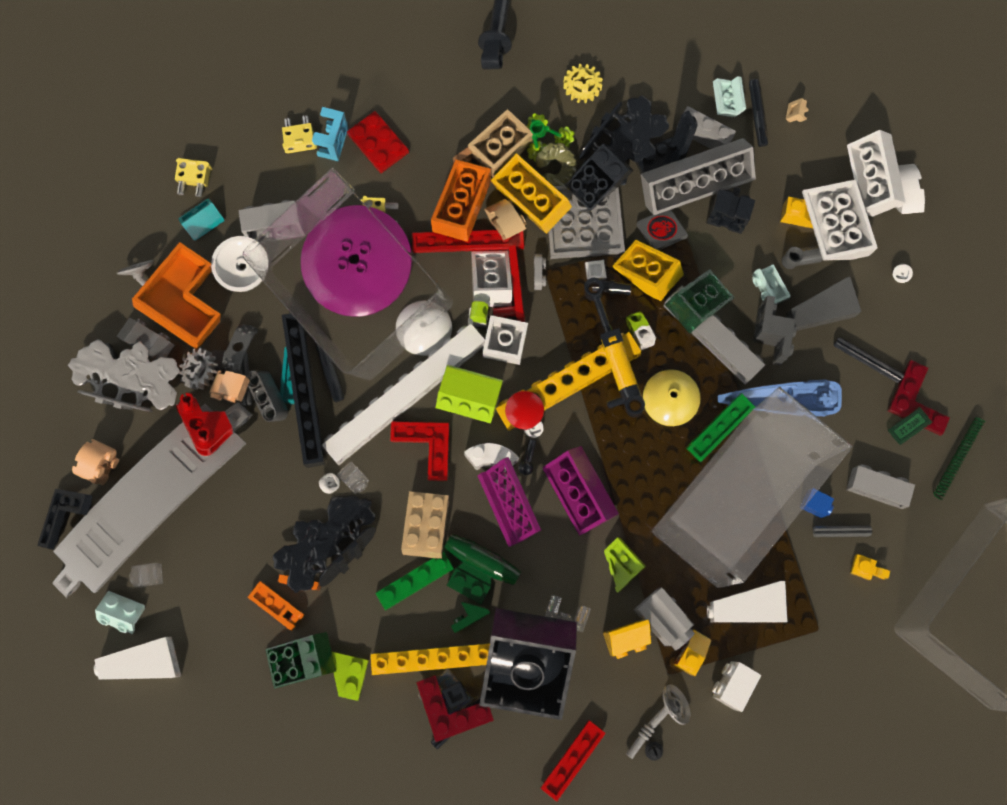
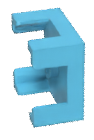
(337, 134)

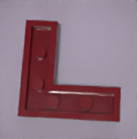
(906, 393)
(441, 722)

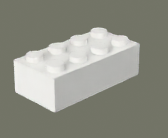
(876, 172)

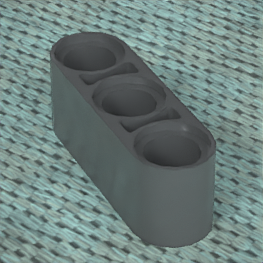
(267, 396)

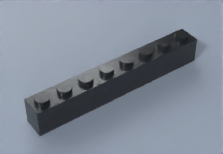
(303, 392)

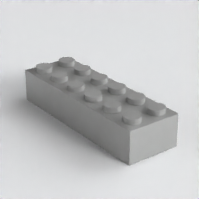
(698, 176)

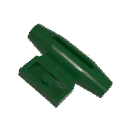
(478, 567)

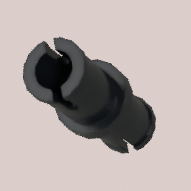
(615, 287)

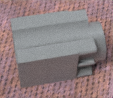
(666, 619)

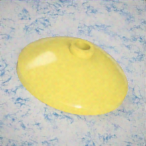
(662, 406)

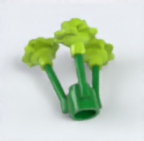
(538, 128)

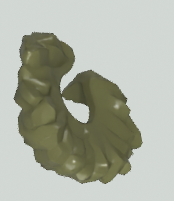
(566, 159)

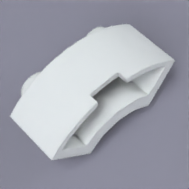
(913, 194)
(489, 455)

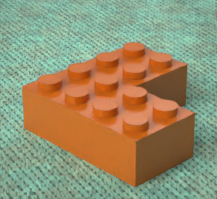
(170, 299)

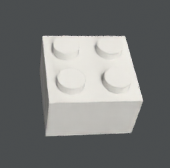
(505, 340)
(735, 685)

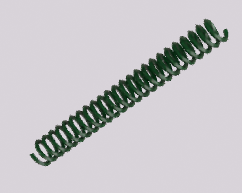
(977, 426)

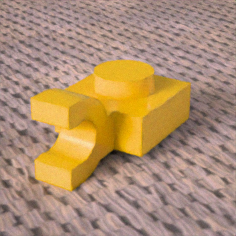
(865, 568)

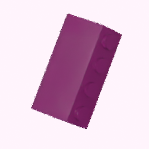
(580, 490)

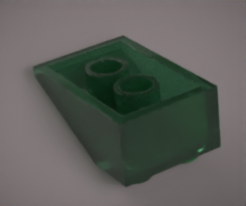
(699, 301)

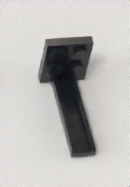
(674, 147)

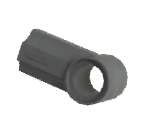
(802, 256)

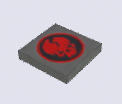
(662, 230)

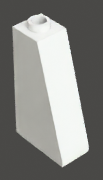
(755, 605)
(143, 661)

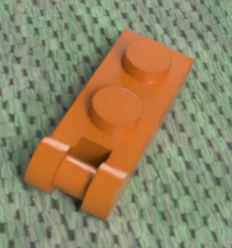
(275, 605)

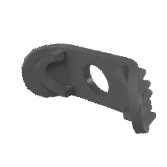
(233, 360)

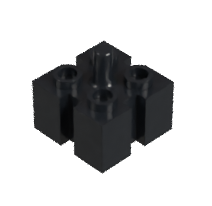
(731, 210)

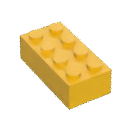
(531, 193)

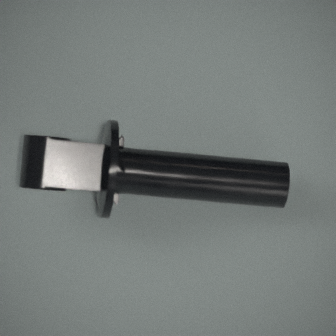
(495, 41)

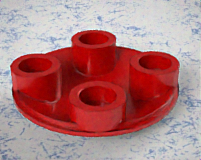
(524, 410)

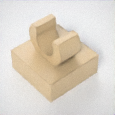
(797, 110)

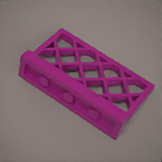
(501, 502)

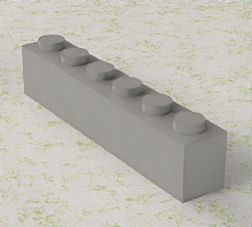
(727, 347)

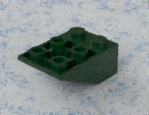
(300, 660)

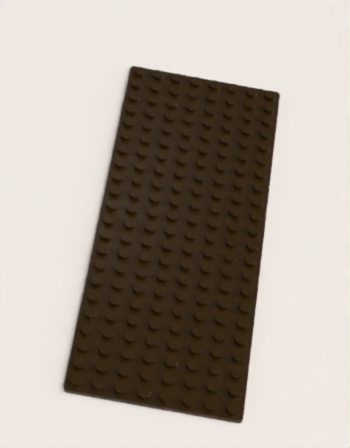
(650, 461)

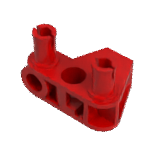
(213, 426)

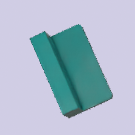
(201, 219)

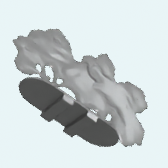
(129, 373)

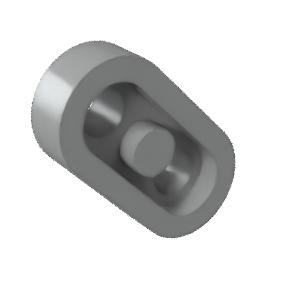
(539, 264)

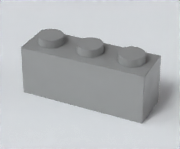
(709, 131)
(880, 486)

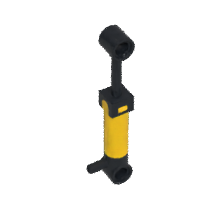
(616, 354)

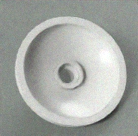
(227, 263)
(433, 336)

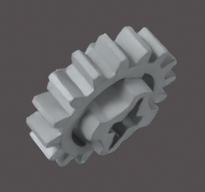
(198, 369)

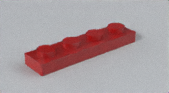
(572, 760)

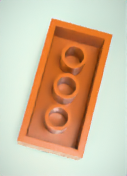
(461, 200)

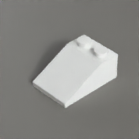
(491, 278)

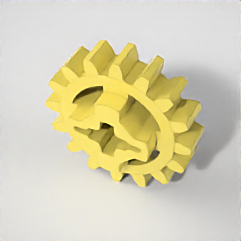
(580, 85)

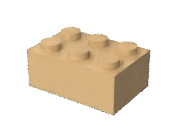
(500, 142)
(425, 525)

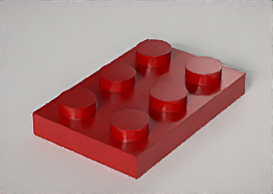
(377, 142)

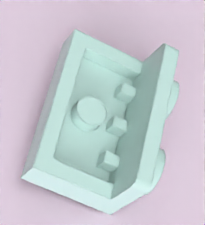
(729, 96)
(770, 284)
(119, 612)

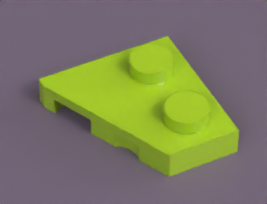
(623, 563)
(349, 675)

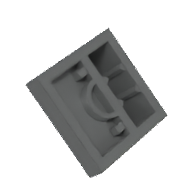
(774, 330)

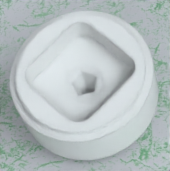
(902, 273)
(535, 431)
(329, 483)

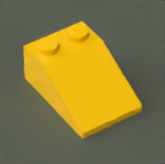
(649, 269)
(628, 638)

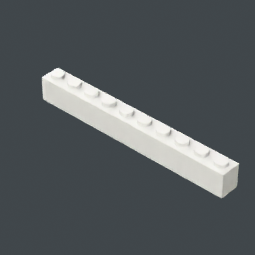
(403, 395)

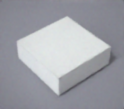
(596, 269)

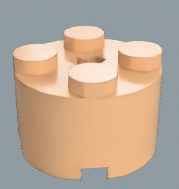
(95, 462)

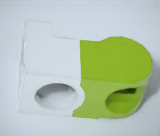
(478, 314)
(641, 330)

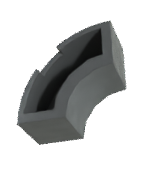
(135, 331)

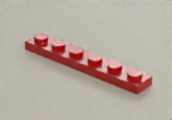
(478, 241)

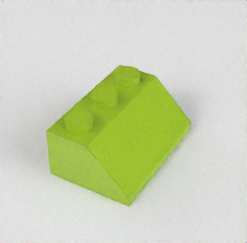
(469, 394)

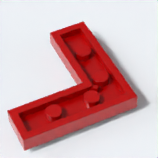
(433, 433)

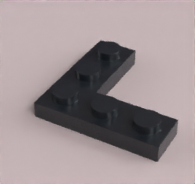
(60, 503)

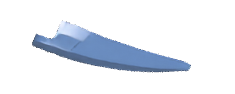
(818, 396)

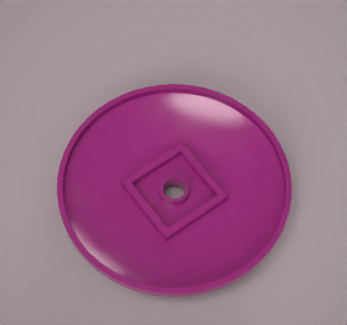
(363, 286)

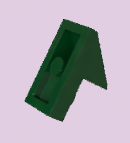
(474, 614)

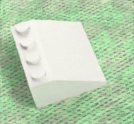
(840, 221)

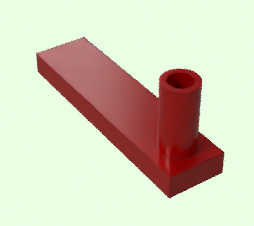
(518, 309)

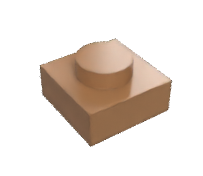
(465, 155)

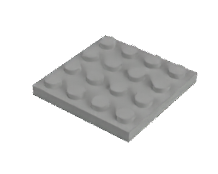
(586, 231)

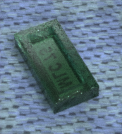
(909, 426)

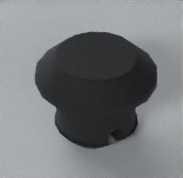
(654, 751)

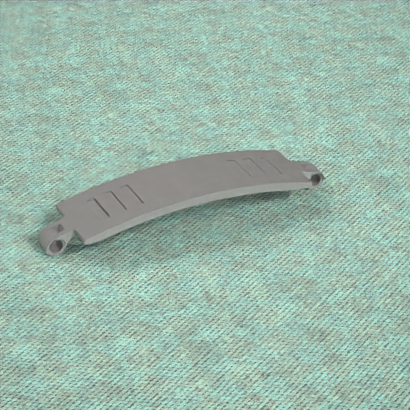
(140, 505)

